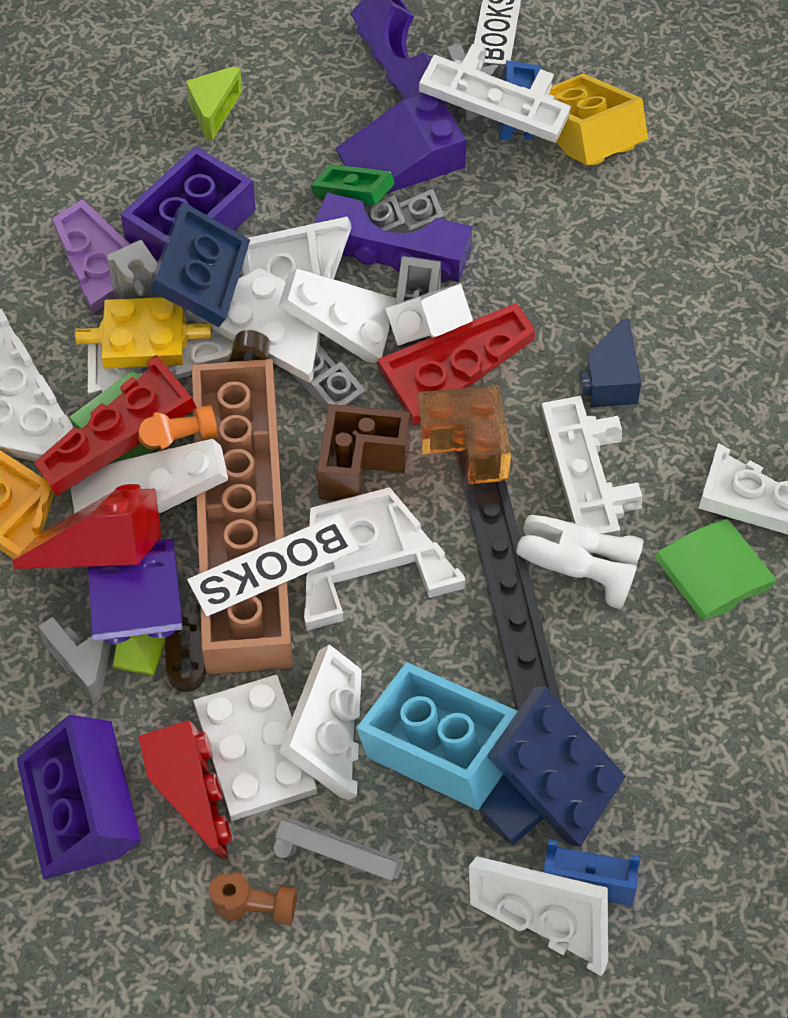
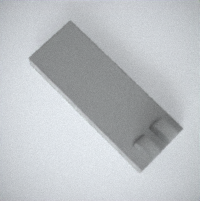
(296, 833)

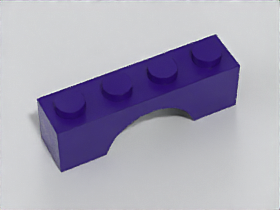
(386, 28)
(369, 244)

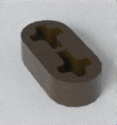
(246, 341)
(175, 652)

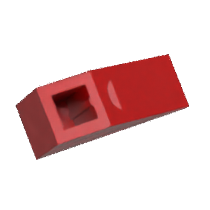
(179, 769)

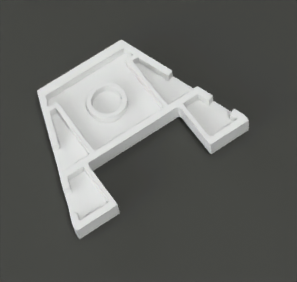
(386, 539)

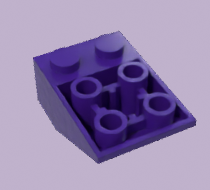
(136, 597)

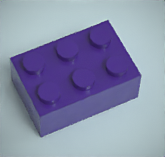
(197, 181)

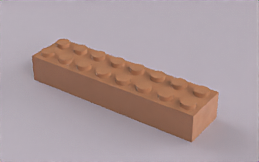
(243, 514)

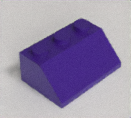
(77, 796)

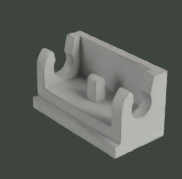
(132, 271)

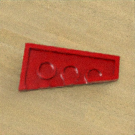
(456, 356)
(114, 427)

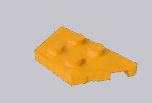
(23, 505)

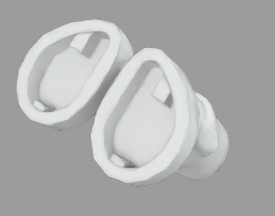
(568, 550)

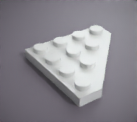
(28, 409)

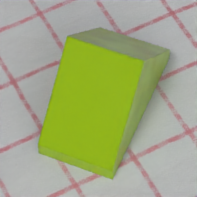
(213, 98)

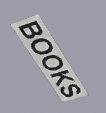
(497, 29)
(272, 564)

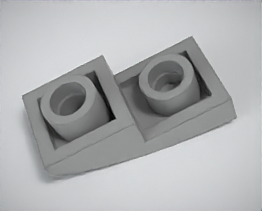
(405, 216)
(331, 382)

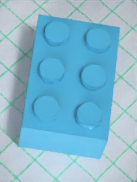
(436, 734)

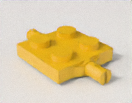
(139, 330)

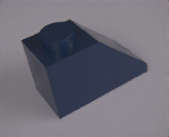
(612, 370)

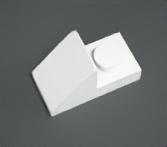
(429, 314)

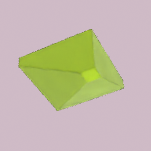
(139, 654)

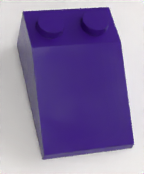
(411, 140)

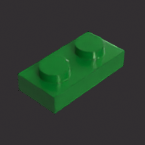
(353, 183)

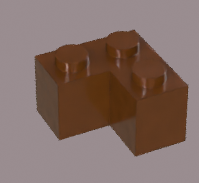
(359, 441)

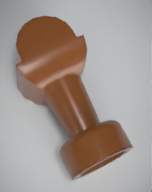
(233, 897)

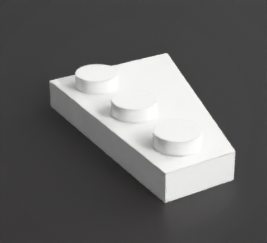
(323, 723)

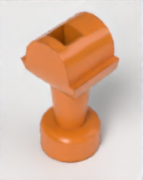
(161, 431)

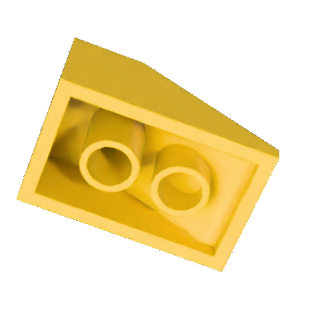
(600, 119)

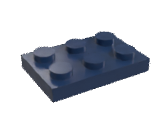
(200, 265)
(556, 766)

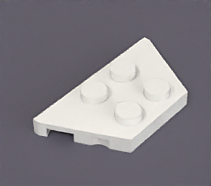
(308, 248)
(258, 309)

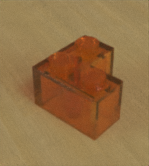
(468, 422)

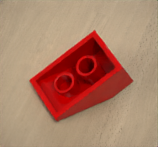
(105, 533)

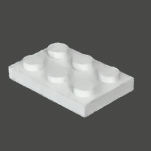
(245, 739)

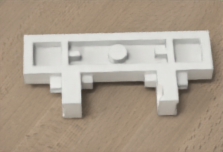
(516, 106)
(575, 446)

